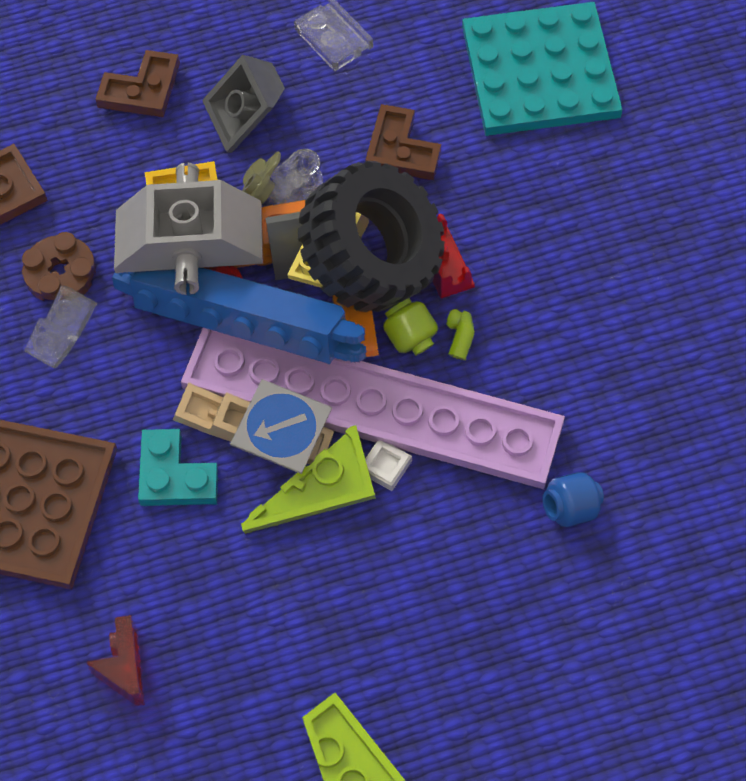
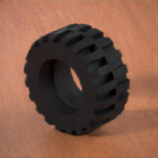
(343, 260)

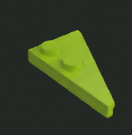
(330, 482)

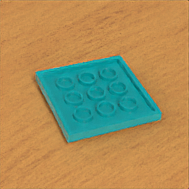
(541, 68)

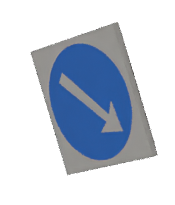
(281, 426)

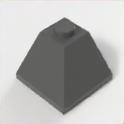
(243, 99)

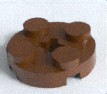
(57, 250)

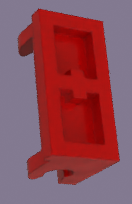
(453, 273)

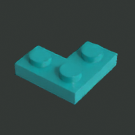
(168, 481)

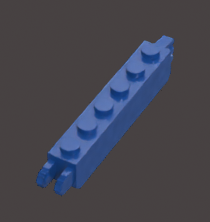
(250, 313)

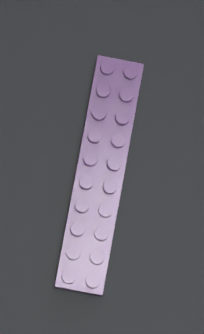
(390, 407)

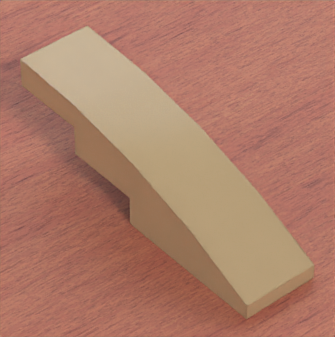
(223, 415)

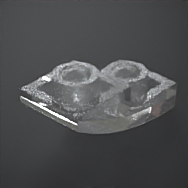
(62, 327)

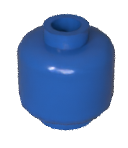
(573, 499)

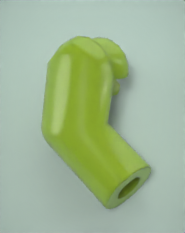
(464, 333)

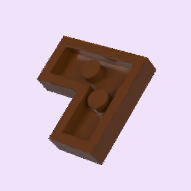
(141, 94)
(394, 147)

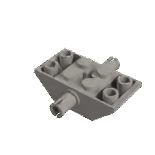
(188, 228)

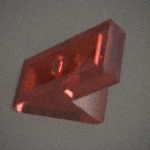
(123, 671)

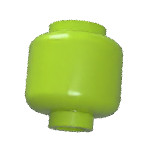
(410, 327)

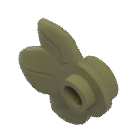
(257, 177)

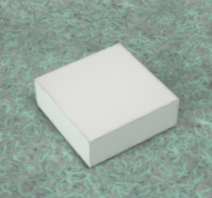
(387, 464)

